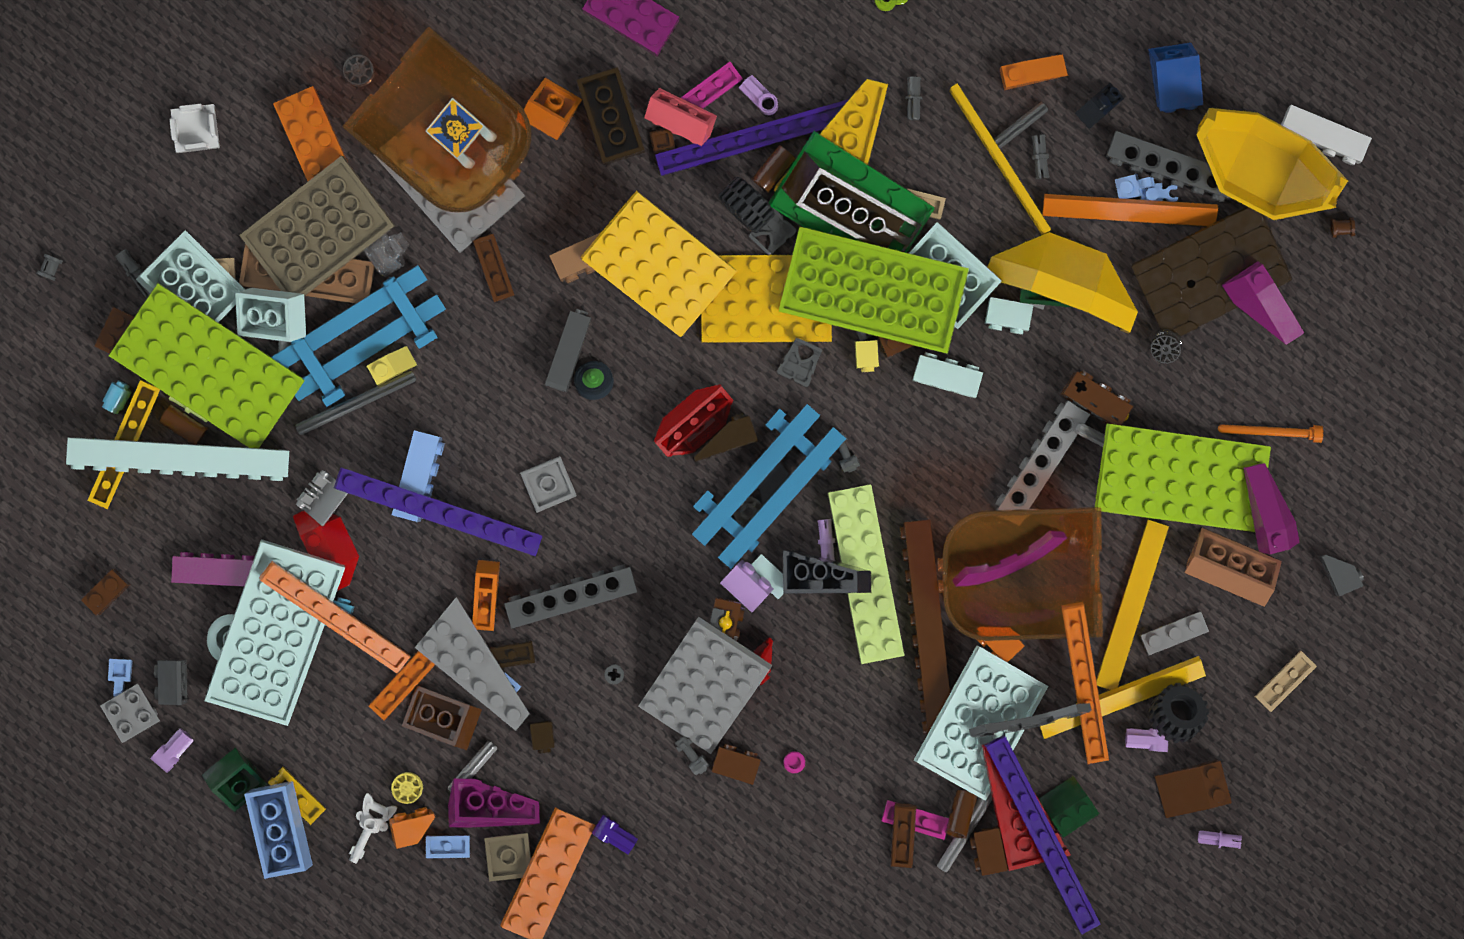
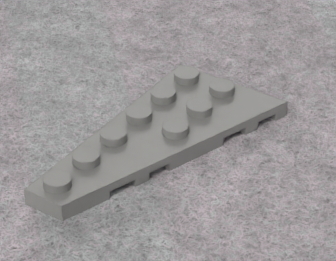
(465, 657)

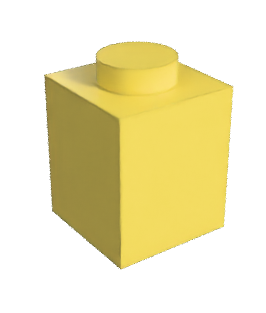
(866, 355)

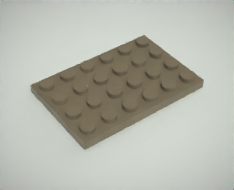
(317, 229)

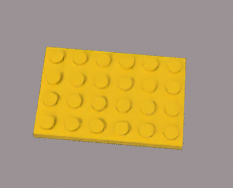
(658, 264)
(751, 302)

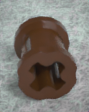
(1342, 227)

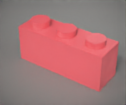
(680, 117)

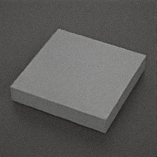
(548, 484)

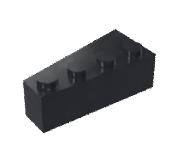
(817, 575)

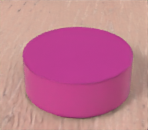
(794, 762)

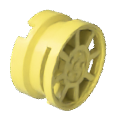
(407, 787)

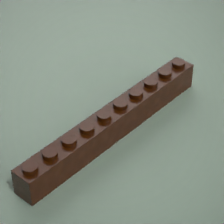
(926, 619)

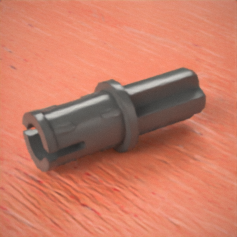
(913, 98)

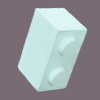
(1009, 315)

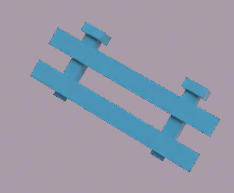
(411, 319)
(790, 435)

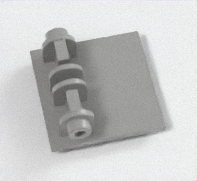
(321, 498)
(130, 713)

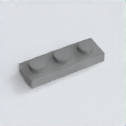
(1174, 633)

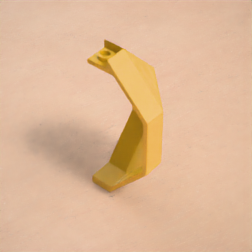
(1267, 164)
(1067, 275)

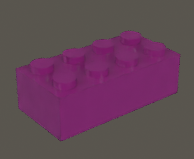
(636, 20)

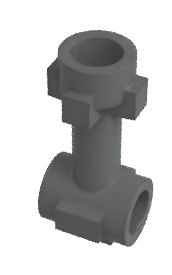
(849, 462)
(698, 764)

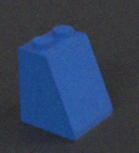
(1176, 77)

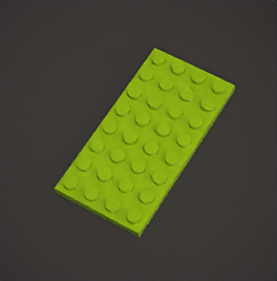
(873, 290)
(206, 367)
(1177, 477)

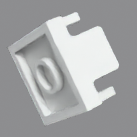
(194, 128)

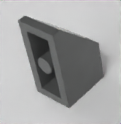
(1341, 575)

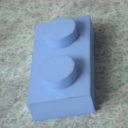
(448, 846)

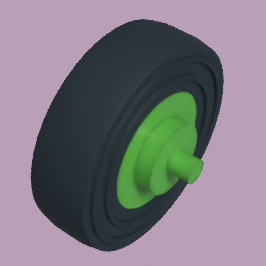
(593, 380)

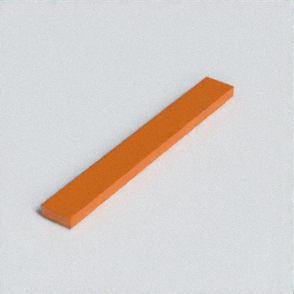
(1129, 210)
(334, 617)
(1085, 681)

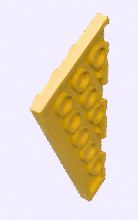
(857, 121)

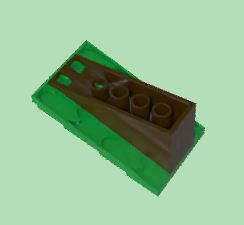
(849, 198)

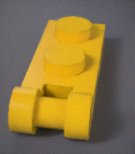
(309, 806)

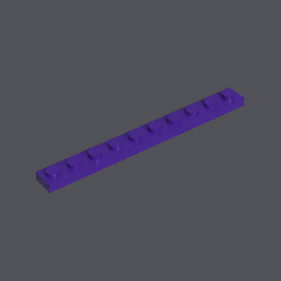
(747, 139)
(437, 511)
(1042, 834)

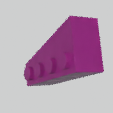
(211, 570)

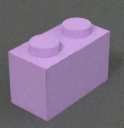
(747, 585)

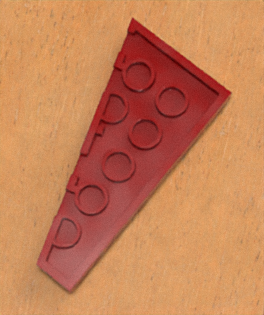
(1016, 841)

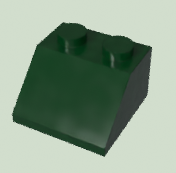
(233, 778)
(1068, 806)

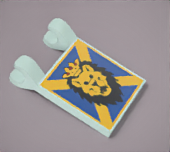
(457, 129)

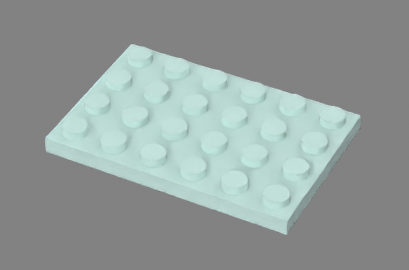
(983, 694)

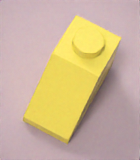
(391, 365)

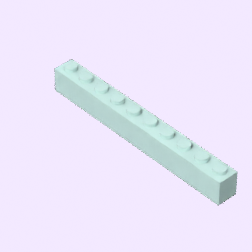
(177, 457)

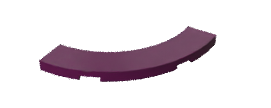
(1011, 564)

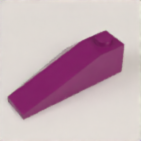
(1261, 299)
(1272, 519)
(487, 806)

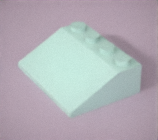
(193, 276)
(980, 282)

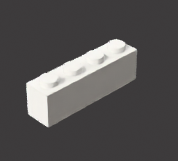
(1327, 135)

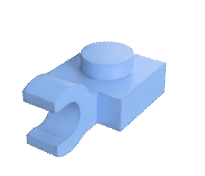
(1131, 186)
(119, 672)

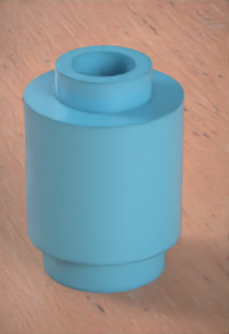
(116, 397)

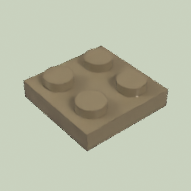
(507, 856)

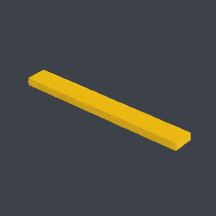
(999, 159)
(1131, 605)
(1134, 692)

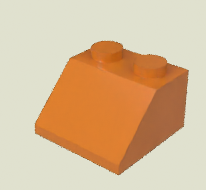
(551, 108)

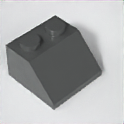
(171, 682)

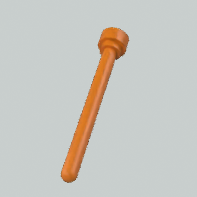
(1313, 433)

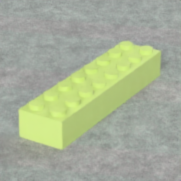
(862, 547)

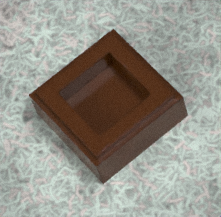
(662, 141)

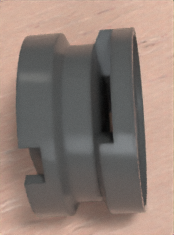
(358, 70)

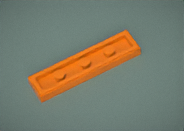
(401, 685)

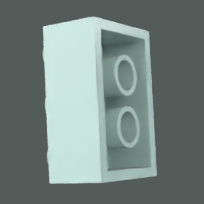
(270, 314)

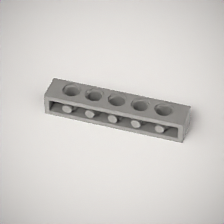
(1065, 438)

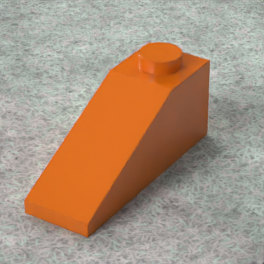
(1032, 71)
(485, 594)

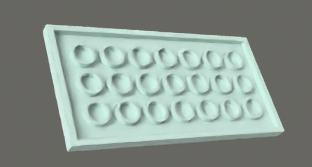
(271, 638)

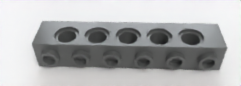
(1183, 163)
(518, 617)

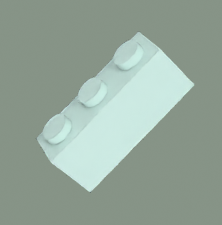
(948, 375)

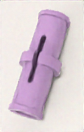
(826, 540)

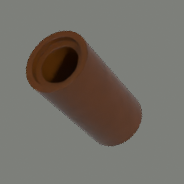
(773, 168)
(183, 425)
(962, 814)

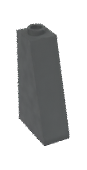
(568, 350)

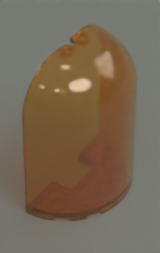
(403, 108)
(1030, 599)

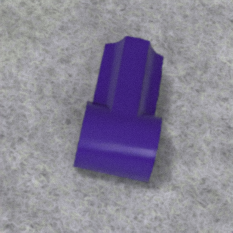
(611, 833)

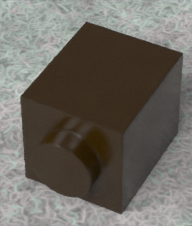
(542, 736)

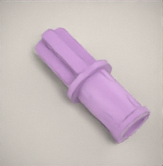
(1219, 839)

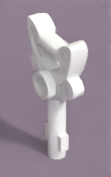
(370, 824)

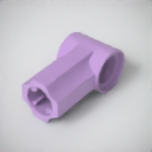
(758, 94)
(1145, 739)
(169, 753)

